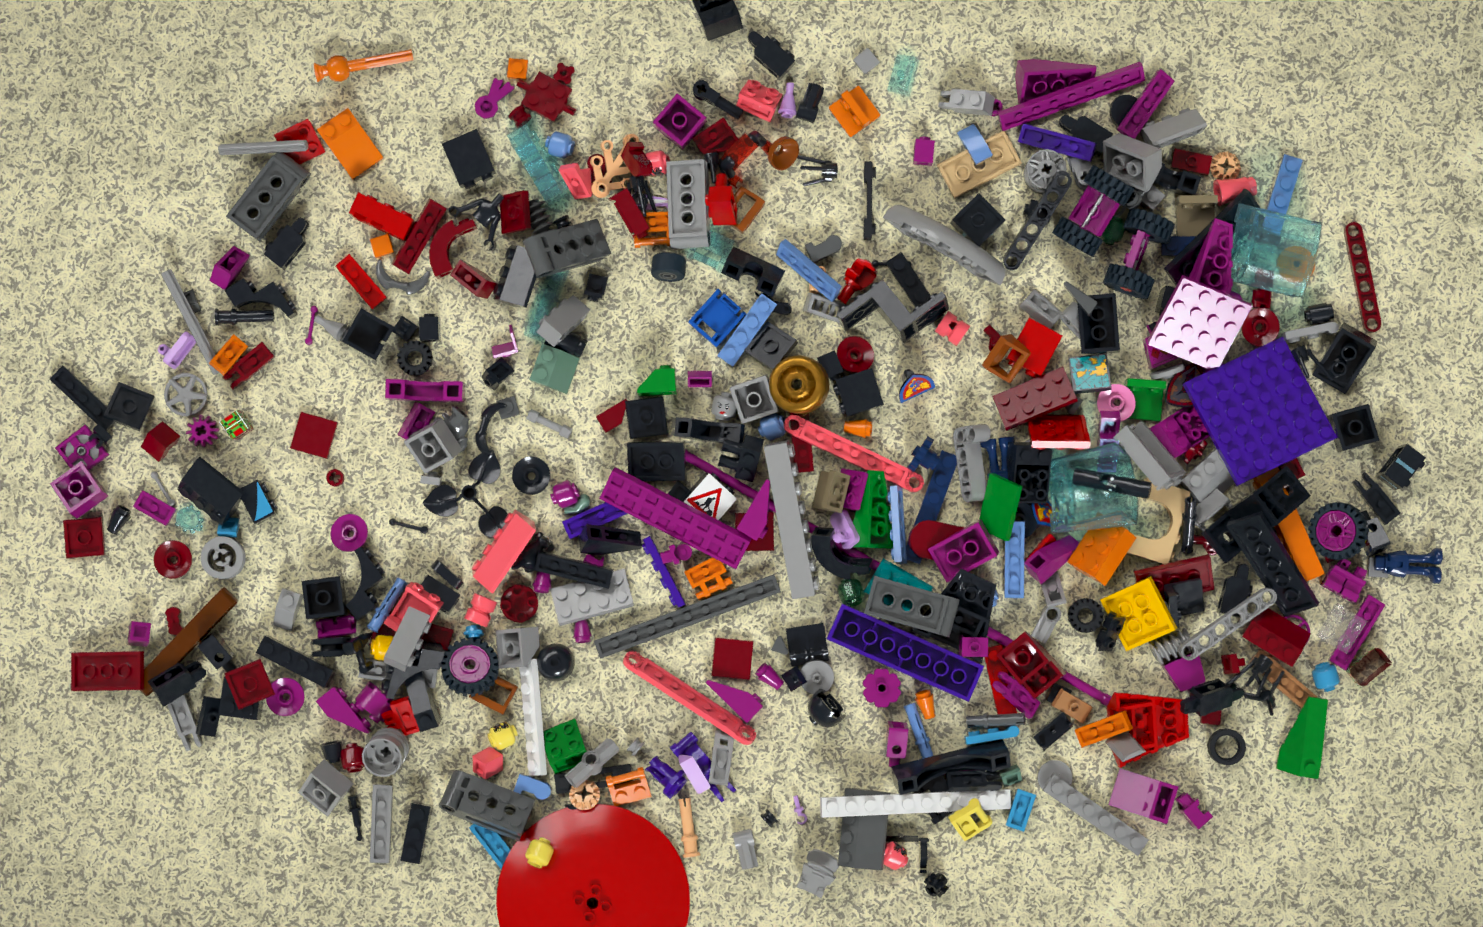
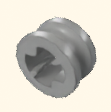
(635, 746)

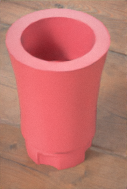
(1229, 189)

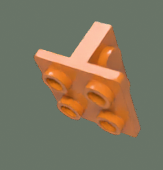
(854, 111)

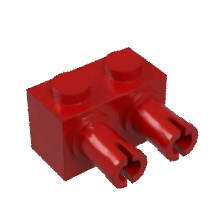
(721, 202)

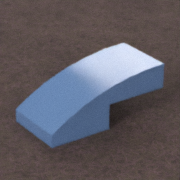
(974, 144)

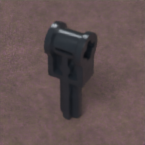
(715, 99)

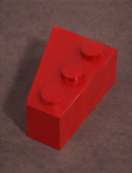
(381, 216)

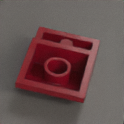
(1031, 664)

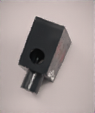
(215, 644)

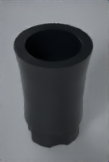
(571, 344)

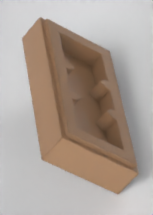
(1072, 705)

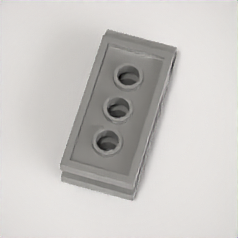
(697, 232)

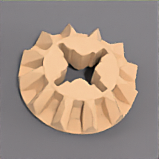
(1218, 171)
(590, 800)

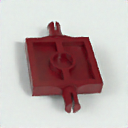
(546, 97)

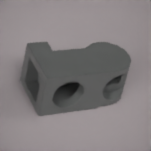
(825, 249)

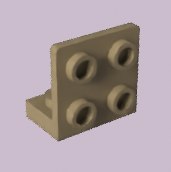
(1194, 213)
(831, 491)

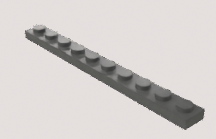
(687, 616)

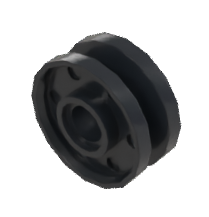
(329, 646)

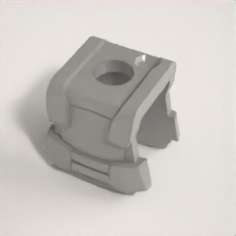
(818, 872)

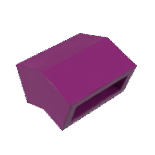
(699, 375)

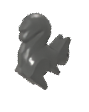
(458, 425)

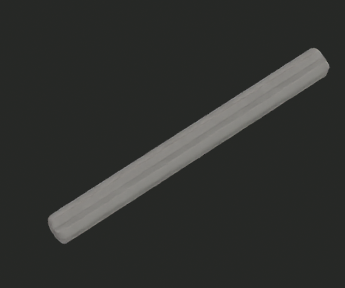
(189, 317)

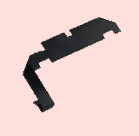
(923, 845)

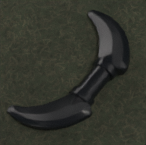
(480, 436)

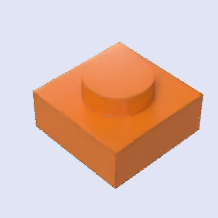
(517, 69)

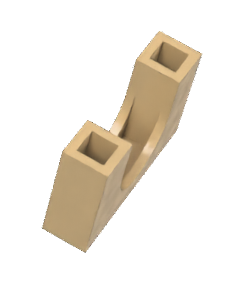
(1161, 549)

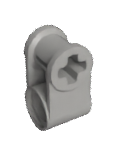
(1079, 168)

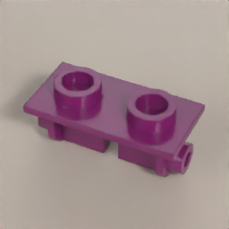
(344, 626)

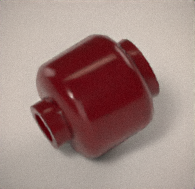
(352, 758)

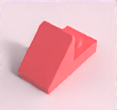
(577, 180)

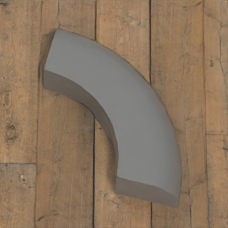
(946, 242)

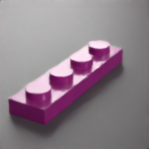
(1146, 104)
(1370, 611)

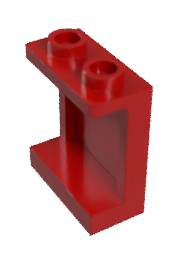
(1040, 342)

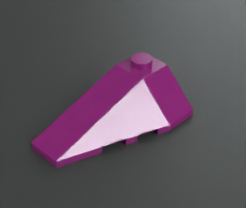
(1041, 77)
(1214, 258)

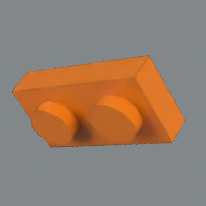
(228, 354)

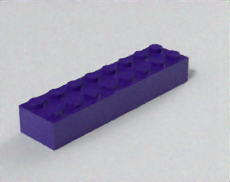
(905, 652)

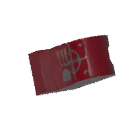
(636, 159)

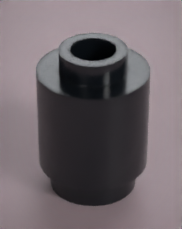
(1318, 313)

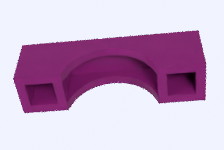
(425, 391)

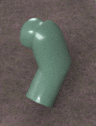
(579, 507)

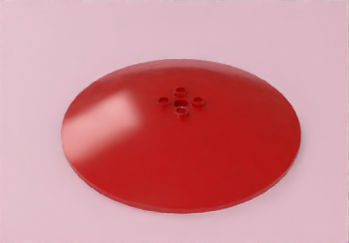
(599, 856)

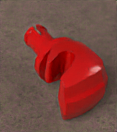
(857, 278)

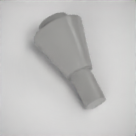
(334, 328)

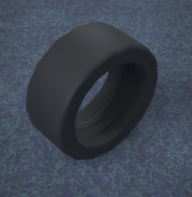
(1240, 751)

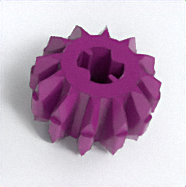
(204, 438)

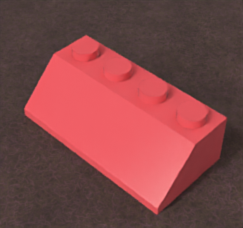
(504, 550)

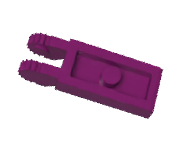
(1016, 695)

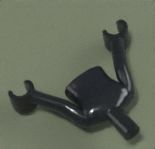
(485, 214)

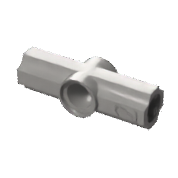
(599, 756)

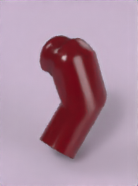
(993, 334)
(1200, 540)

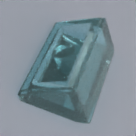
(903, 75)

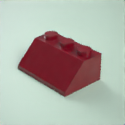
(1276, 636)

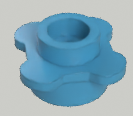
(474, 632)

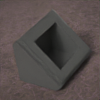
(779, 646)

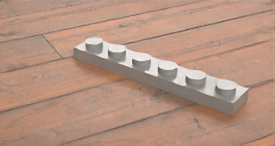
(1095, 814)

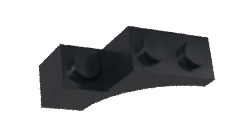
(243, 294)
(371, 575)
(428, 657)

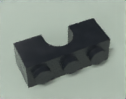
(1177, 182)
(743, 263)
(416, 831)

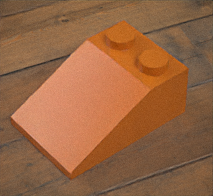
(350, 143)

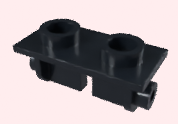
(1107, 638)

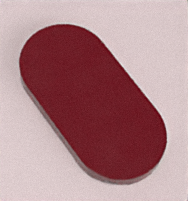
(927, 534)

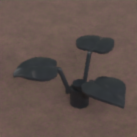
(443, 498)

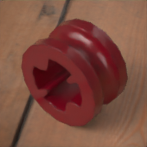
(331, 482)

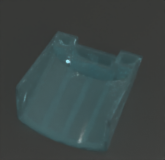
(1274, 250)
(1085, 507)

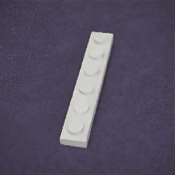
(533, 719)

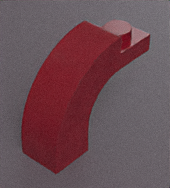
(441, 244)

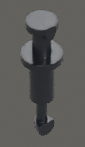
(355, 815)

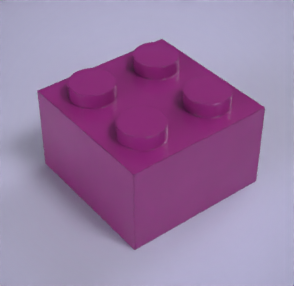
(679, 121)

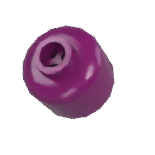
(565, 494)

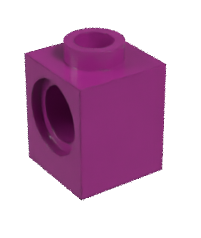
(923, 151)
(139, 634)

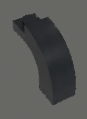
(708, 431)
(833, 559)

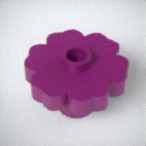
(871, 684)

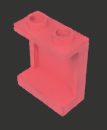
(417, 598)

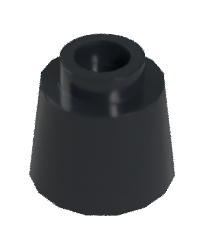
(332, 750)

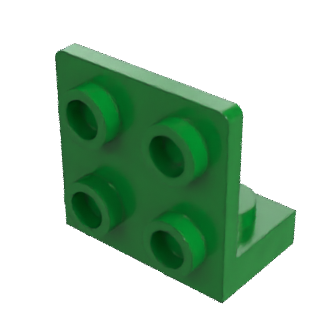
(1148, 398)
(564, 746)

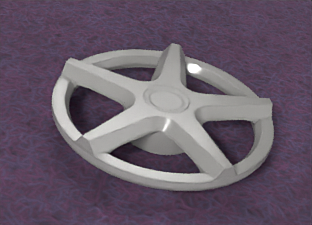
(185, 394)

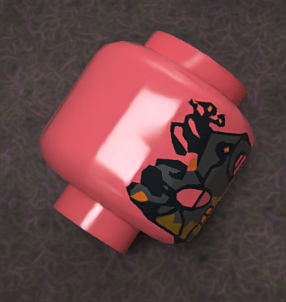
(658, 161)
(895, 855)

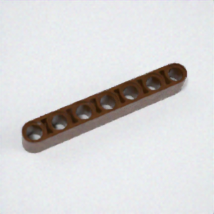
(190, 636)

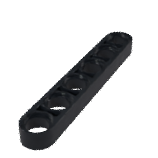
(1040, 222)

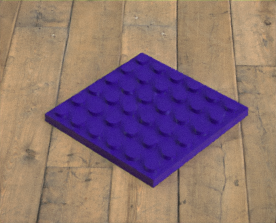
(1259, 411)

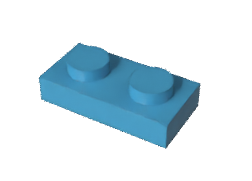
(1020, 810)

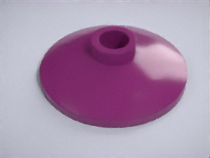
(341, 529)
(278, 704)

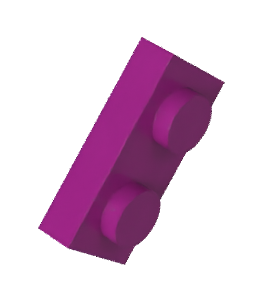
(154, 508)

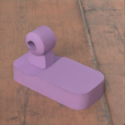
(178, 352)
(844, 530)

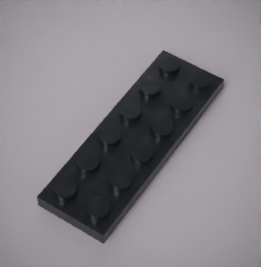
(1185, 260)
(1272, 563)

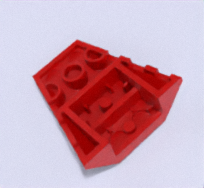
(1154, 721)

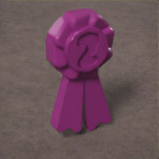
(487, 105)

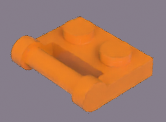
(658, 223)
(628, 791)

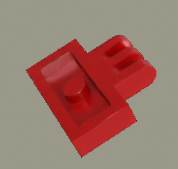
(401, 716)

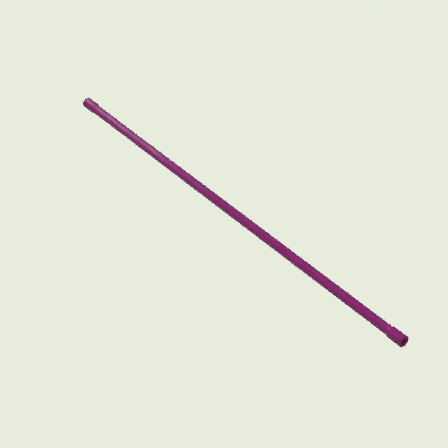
(853, 552)

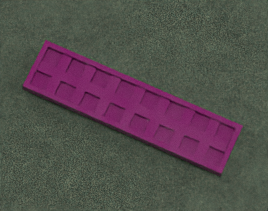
(675, 518)

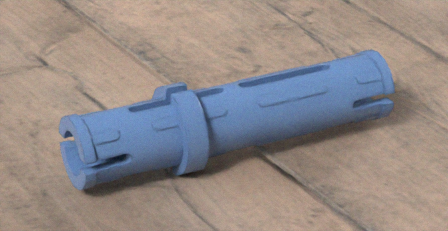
(387, 604)
(918, 730)

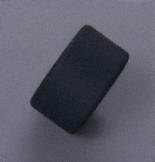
(668, 267)

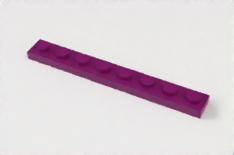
(1071, 96)

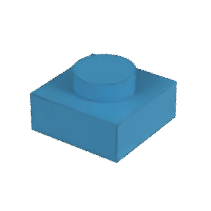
(229, 528)

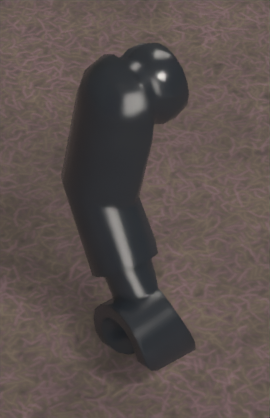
(781, 308)

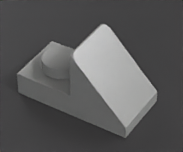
(1053, 591)

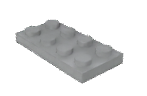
(583, 601)

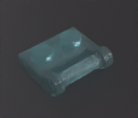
(719, 245)

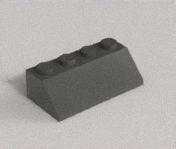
(863, 837)

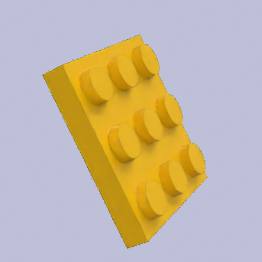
(1144, 613)

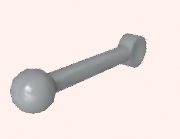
(154, 475)

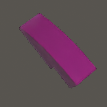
(1108, 427)

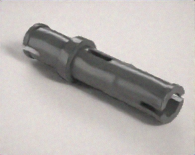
(995, 720)

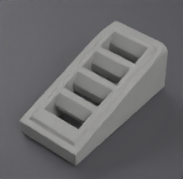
(809, 302)

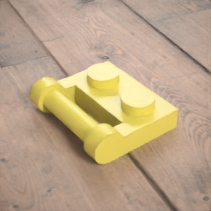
(965, 823)

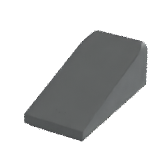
(1085, 302)

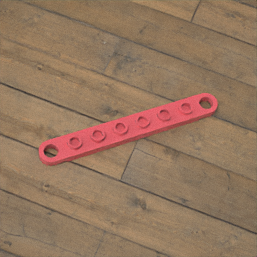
(853, 453)
(689, 697)

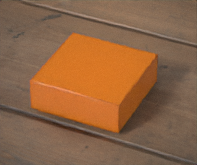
(381, 245)

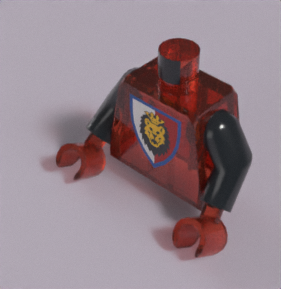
(740, 152)

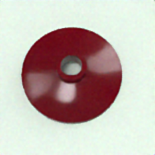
(1269, 330)
(858, 347)
(163, 557)

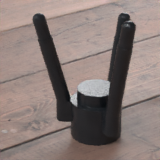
(713, 163)
(828, 170)
(638, 185)
(1301, 356)
(1262, 665)

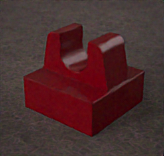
(1232, 663)

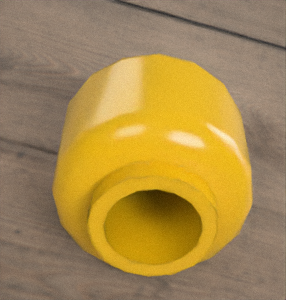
(380, 646)

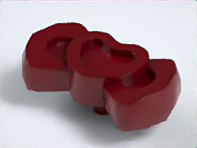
(173, 620)

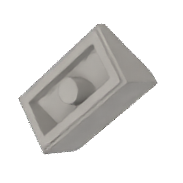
(1041, 309)

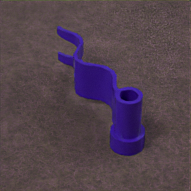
(689, 747)

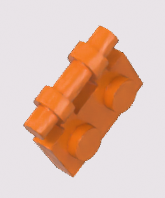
(704, 572)

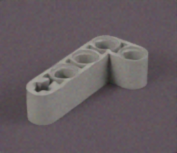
(970, 460)

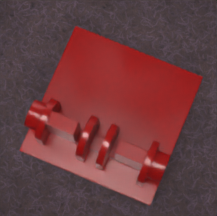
(302, 131)

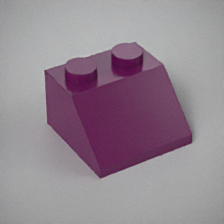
(79, 490)

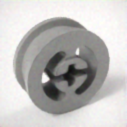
(215, 544)

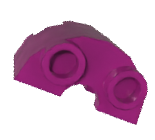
(373, 701)

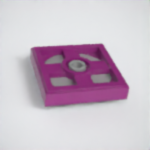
(78, 449)

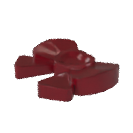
(1195, 452)

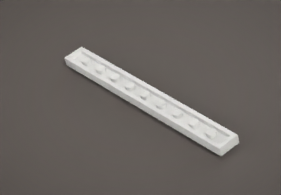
(911, 803)

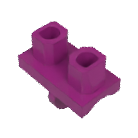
(676, 554)

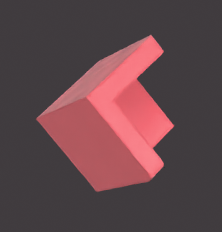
(487, 762)

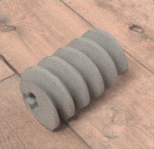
(1169, 647)

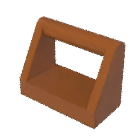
(752, 213)
(999, 351)
(494, 704)

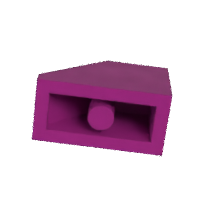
(229, 267)

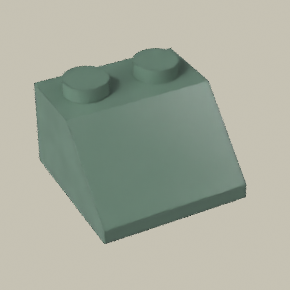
(554, 369)

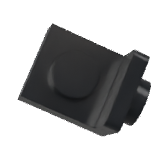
(595, 287)
(497, 373)

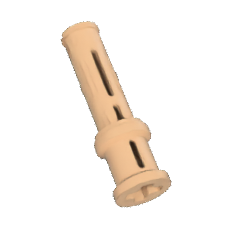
(689, 837)

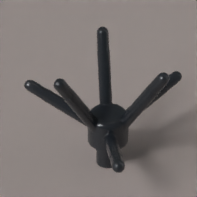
(1266, 696)

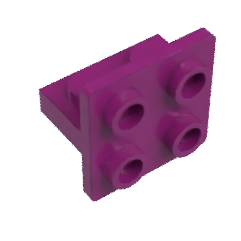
(855, 488)

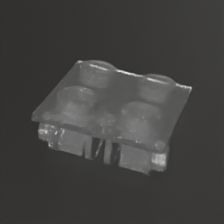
(1341, 628)

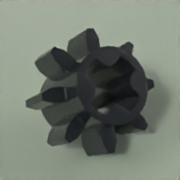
(936, 884)

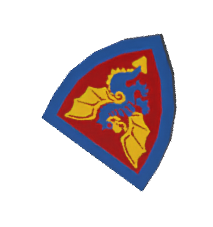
(914, 385)
(1041, 513)

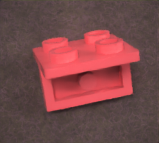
(759, 100)

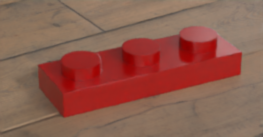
(361, 281)

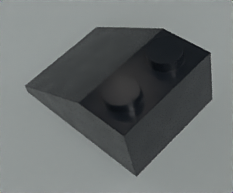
(1345, 357)

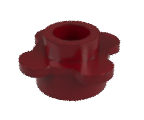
(564, 78)

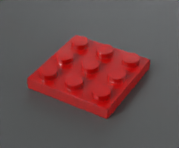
(1059, 432)

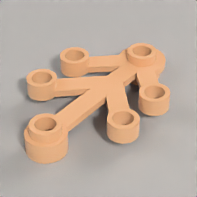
(612, 168)

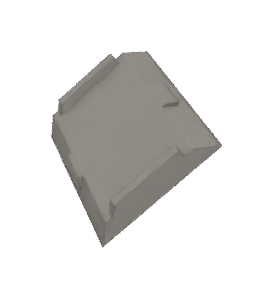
(1124, 746)

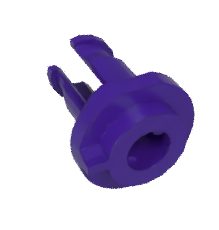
(667, 777)

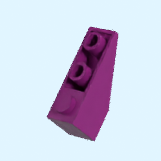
(1050, 558)
(338, 708)

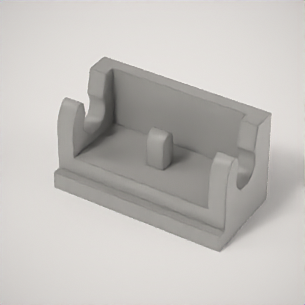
(1210, 506)

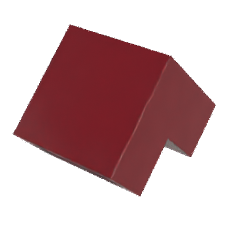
(160, 441)

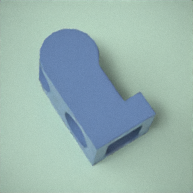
(532, 785)

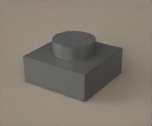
(511, 409)

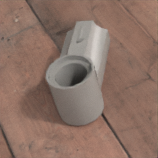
(1044, 625)
(745, 845)

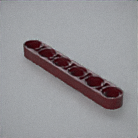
(1362, 277)

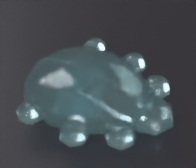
(189, 519)

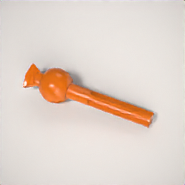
(339, 68)

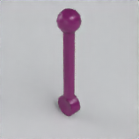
(309, 341)

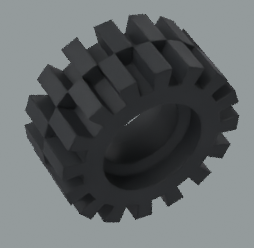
(406, 350)
(1097, 615)

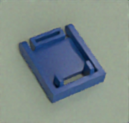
(719, 316)

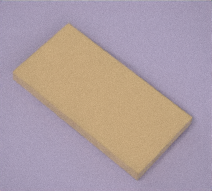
(963, 175)

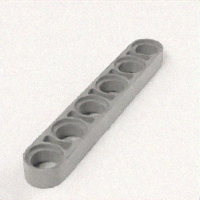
(1225, 620)

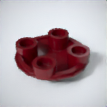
(519, 603)

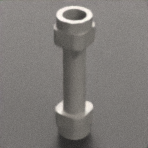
(535, 416)

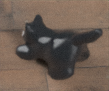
(528, 556)

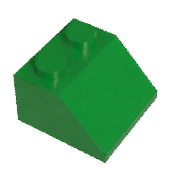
(660, 382)

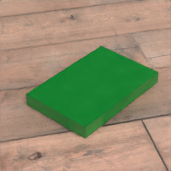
(1000, 506)

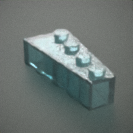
(537, 165)

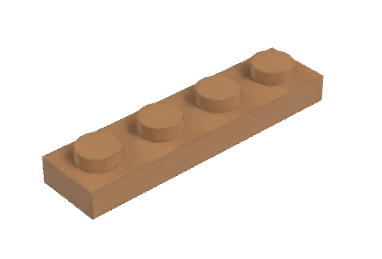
(1289, 684)

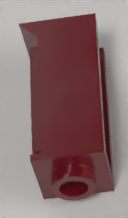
(630, 214)

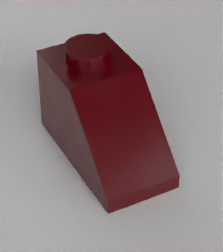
(473, 279)

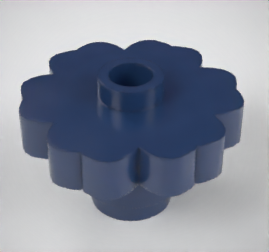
(924, 456)

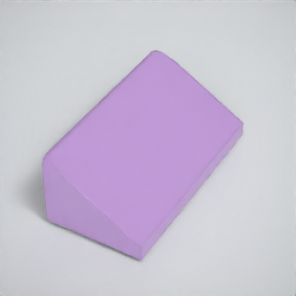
(694, 773)

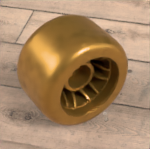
(814, 384)

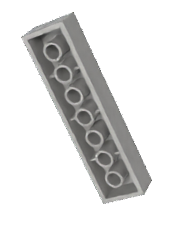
(790, 519)

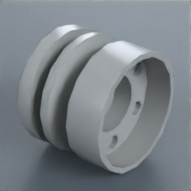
(1033, 175)
(376, 754)

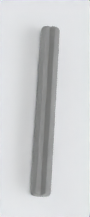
(263, 147)

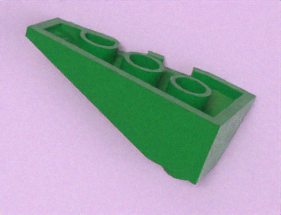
(873, 518)
(1304, 744)

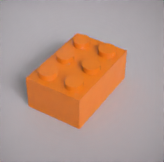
(1101, 552)

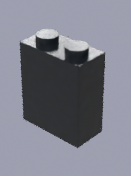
(469, 159)

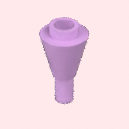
(788, 107)

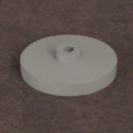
(1167, 372)
(818, 676)
(1054, 767)

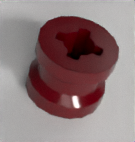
(519, 116)

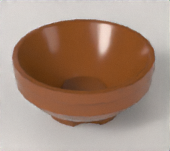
(787, 154)

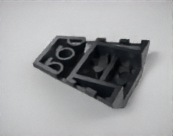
(973, 611)

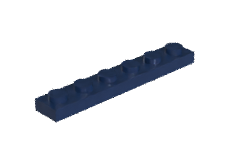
(934, 495)

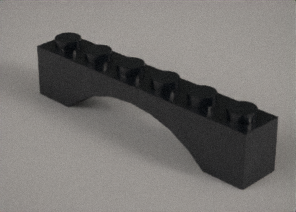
(986, 756)

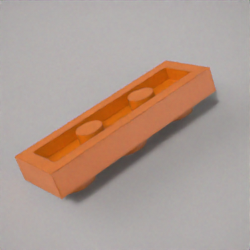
(1103, 729)

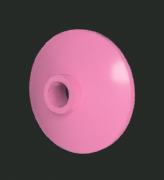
(1106, 401)

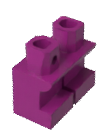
(1344, 583)
(1191, 811)

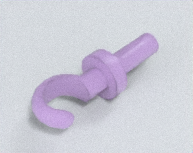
(799, 809)

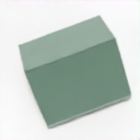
(1010, 775)

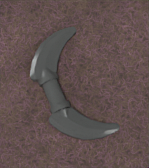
(410, 288)

